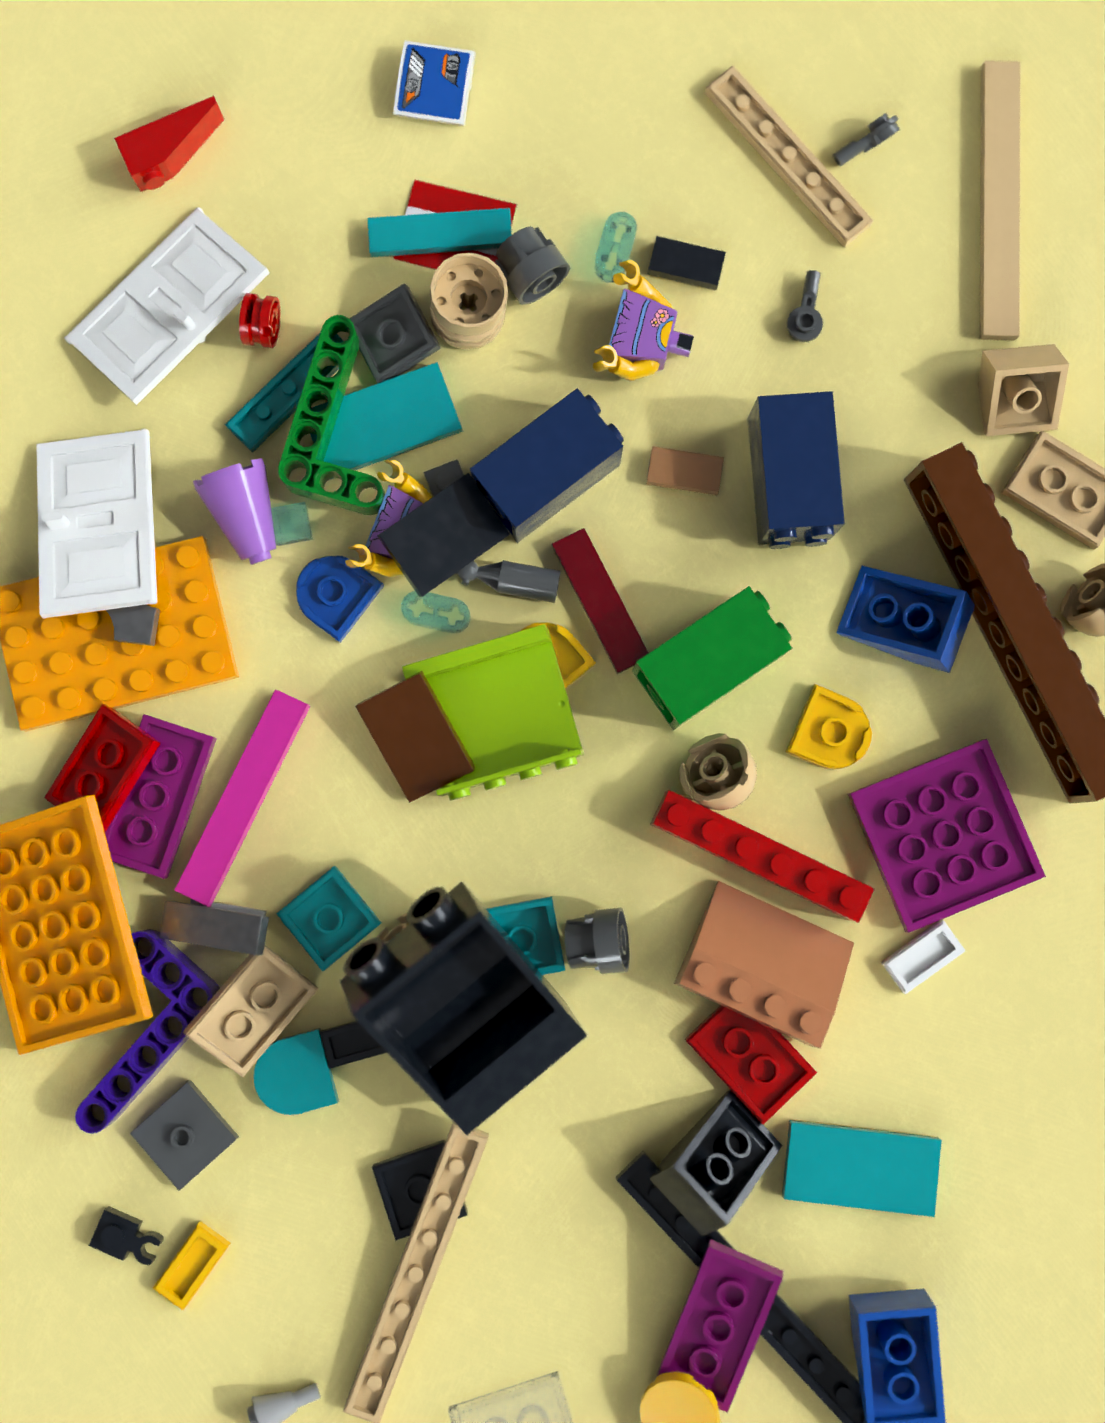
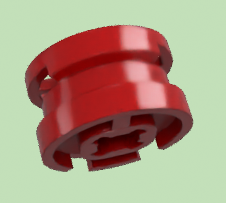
(259, 320)

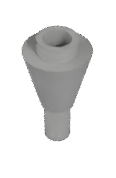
(280, 1406)

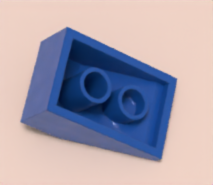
(907, 617)
(898, 1356)

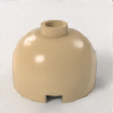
(1086, 606)
(718, 772)

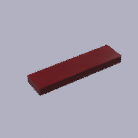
(600, 600)

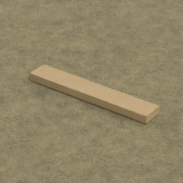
(788, 156)

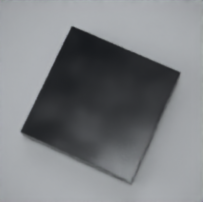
(404, 1184)

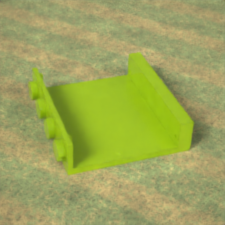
(505, 708)

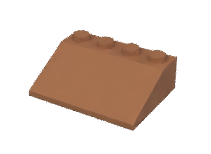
(766, 965)

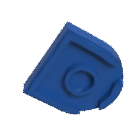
(335, 594)

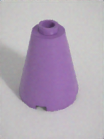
(241, 508)

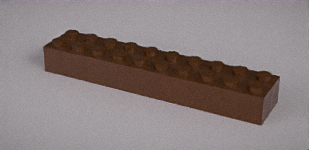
(1014, 619)

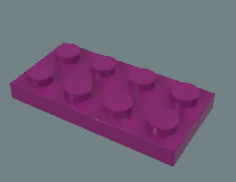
(159, 805)
(722, 1320)

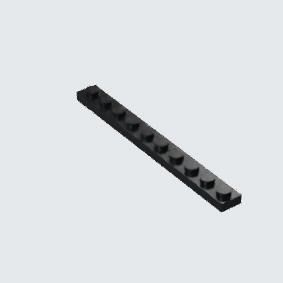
(782, 1327)

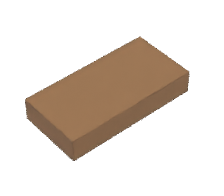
(685, 470)

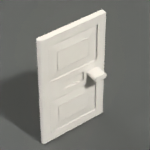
(167, 305)
(95, 524)

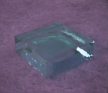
(291, 523)

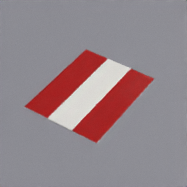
(433, 198)

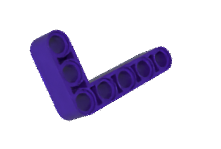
(157, 1035)

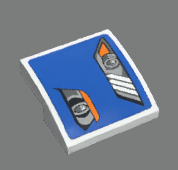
(434, 83)

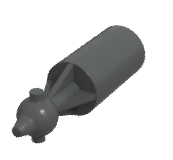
(515, 579)

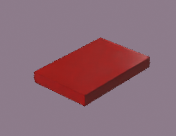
(104, 764)
(751, 1060)

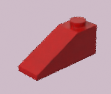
(165, 145)

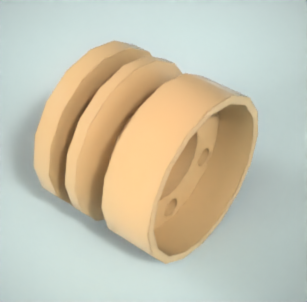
(468, 282)

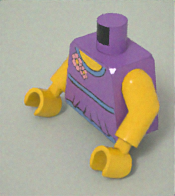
(641, 330)
(395, 505)

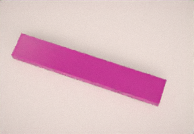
(242, 798)

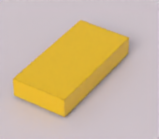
(191, 1265)

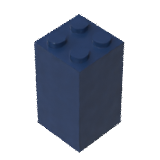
(549, 464)
(795, 469)

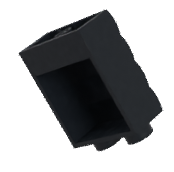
(459, 1006)

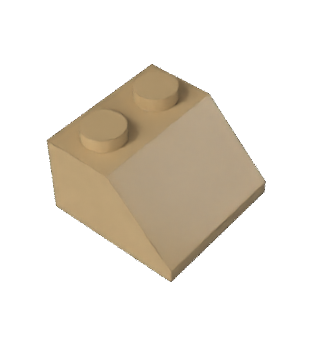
(1022, 389)

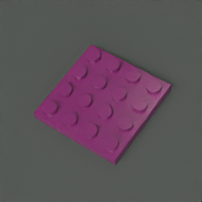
(946, 835)

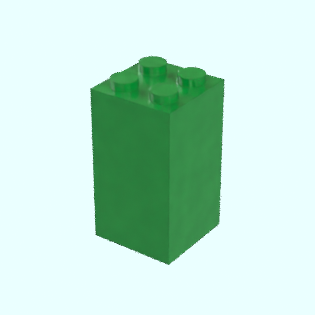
(712, 657)

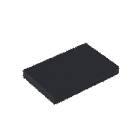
(443, 535)

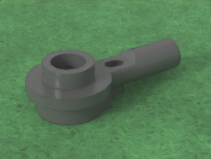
(880, 131)
(805, 321)

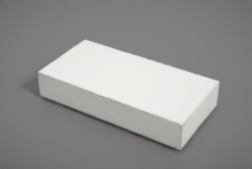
(923, 956)

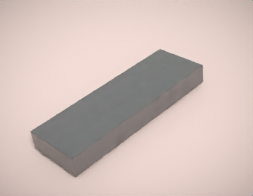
(214, 927)

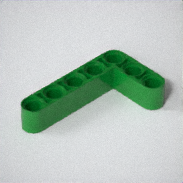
(322, 424)

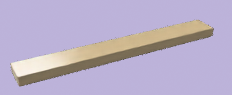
(1000, 201)
(415, 1274)

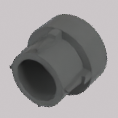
(531, 264)
(598, 941)

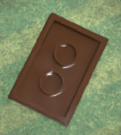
(415, 736)

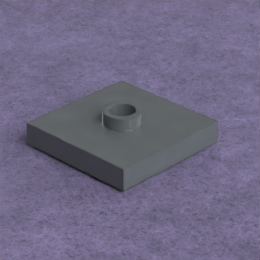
(394, 334)
(184, 1135)

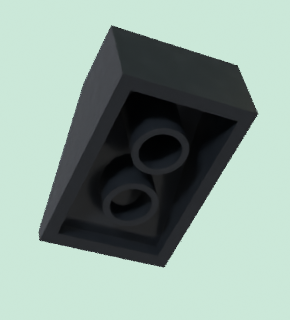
(716, 1164)

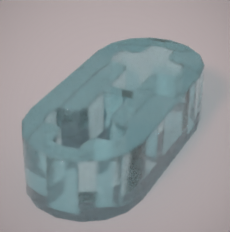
(608, 245)
(436, 621)

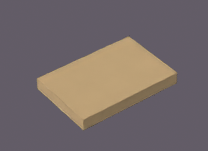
(1061, 489)
(250, 1010)

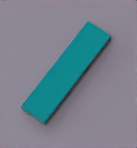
(438, 232)
(276, 399)

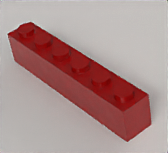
(762, 856)

